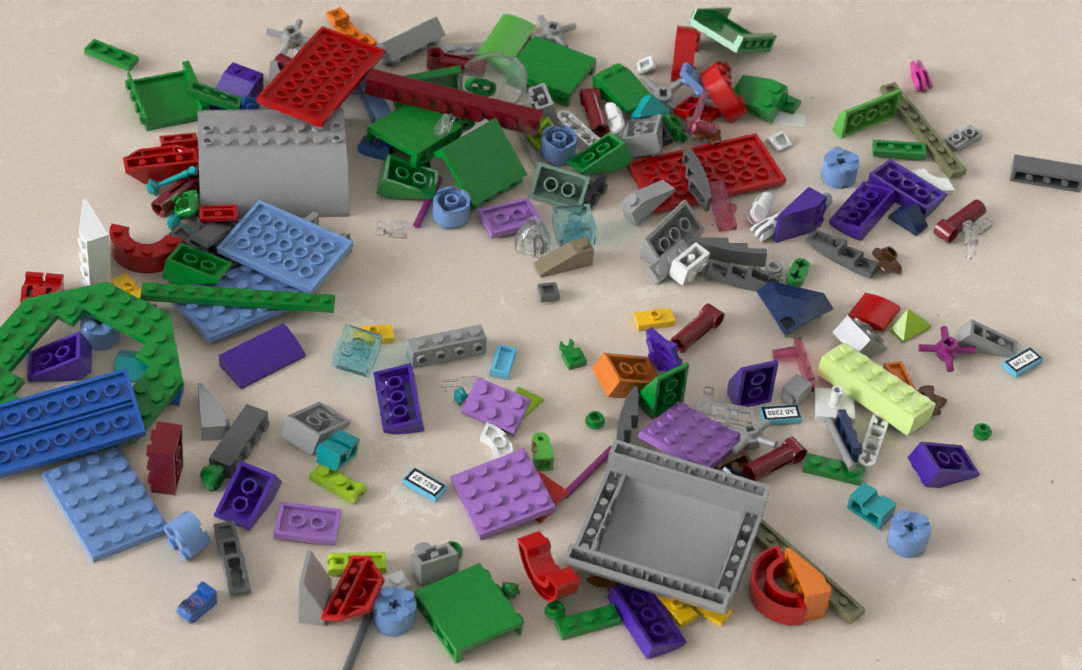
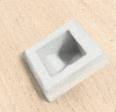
(646, 65)
(779, 141)

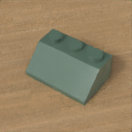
(559, 186)

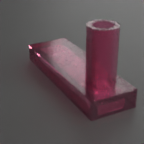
(696, 122)
(722, 208)
(798, 352)

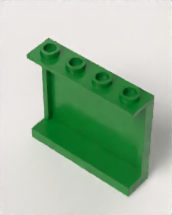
(718, 26)
(556, 67)
(163, 98)
(413, 132)
(483, 163)
(467, 610)

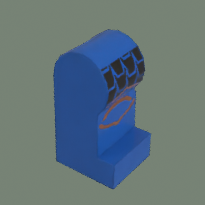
(375, 148)
(198, 603)

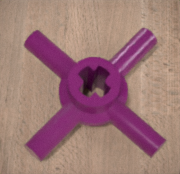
(947, 349)

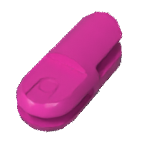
(920, 76)

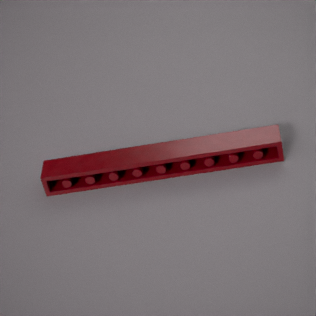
(453, 101)

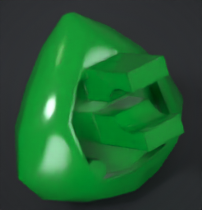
(187, 205)

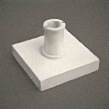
(828, 402)

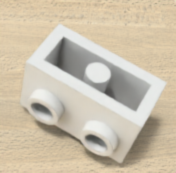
(689, 264)

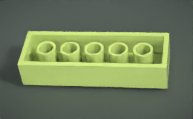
(876, 388)

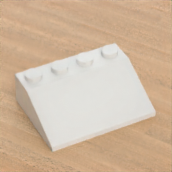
(94, 248)

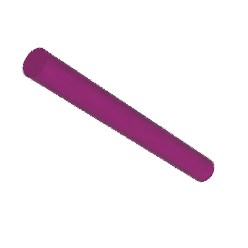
(419, 219)
(588, 472)

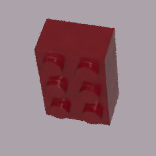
(165, 458)

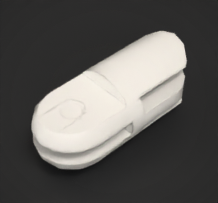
(614, 119)
(760, 208)
(765, 228)

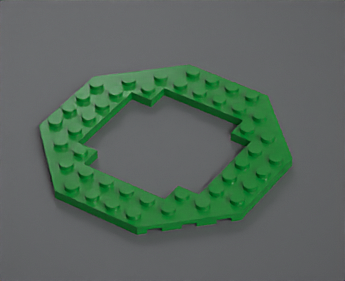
(114, 308)

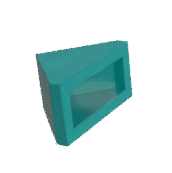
(649, 106)

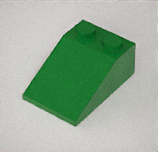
(620, 87)
(762, 96)
(602, 156)
(403, 181)
(193, 266)
(664, 391)

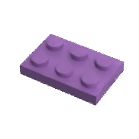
(507, 217)
(496, 406)
(307, 523)

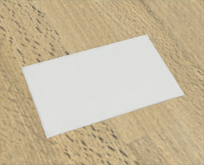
(791, 120)

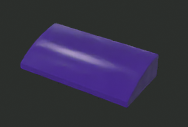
(908, 187)
(863, 210)
(261, 356)
(398, 400)
(646, 620)

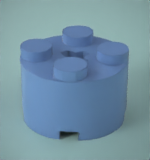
(558, 144)
(840, 168)
(451, 207)
(98, 334)
(909, 533)
(186, 535)
(394, 611)

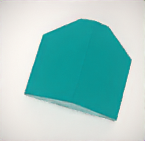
(127, 360)

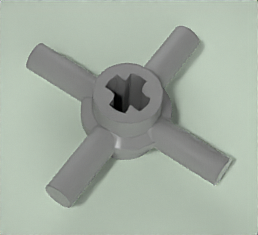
(553, 31)
(290, 36)
(664, 91)
(752, 437)

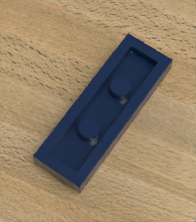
(848, 434)

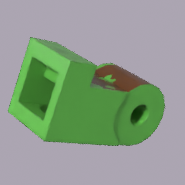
(542, 452)

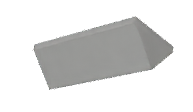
(676, 226)

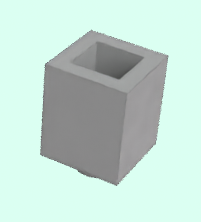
(796, 390)

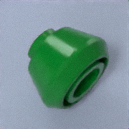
(213, 476)

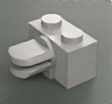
(541, 100)
(433, 562)

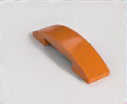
(340, 22)

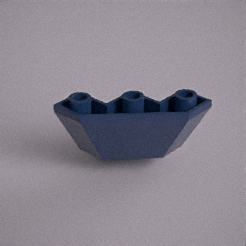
(792, 305)

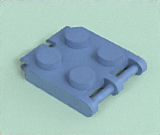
(692, 78)

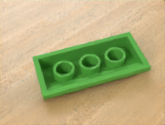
(508, 36)
(867, 114)

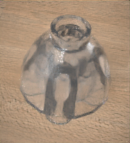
(532, 238)

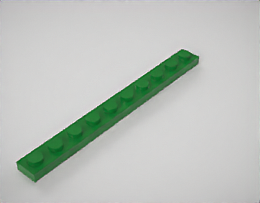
(238, 297)

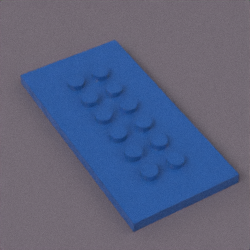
(68, 422)

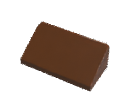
(735, 462)

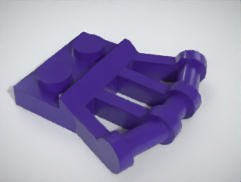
(662, 351)

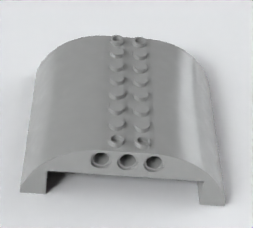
(273, 160)
(670, 527)

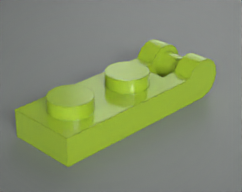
(337, 483)
(336, 569)

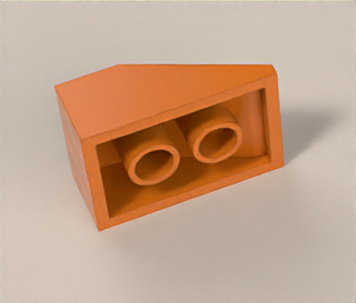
(621, 372)
(805, 579)

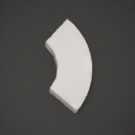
(941, 183)
(496, 440)

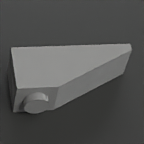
(645, 201)
(986, 340)
(211, 416)

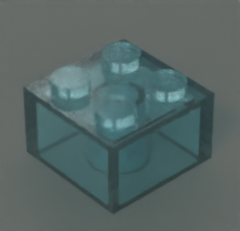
(573, 223)
(356, 350)

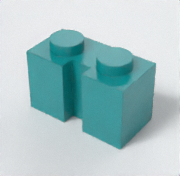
(337, 450)
(870, 506)

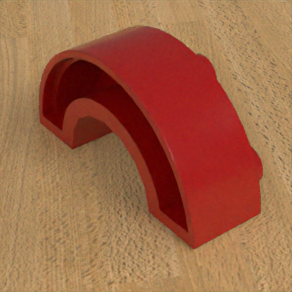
(685, 47)
(718, 80)
(138, 256)
(542, 571)
(768, 597)

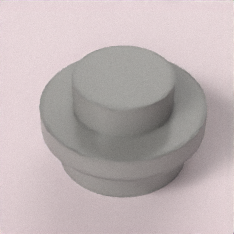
(774, 268)

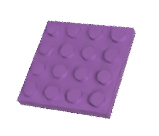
(690, 436)
(502, 493)

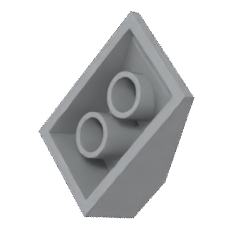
(644, 136)
(312, 426)
(314, 591)

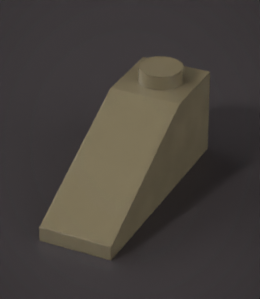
(568, 257)

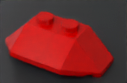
(159, 162)
(355, 590)

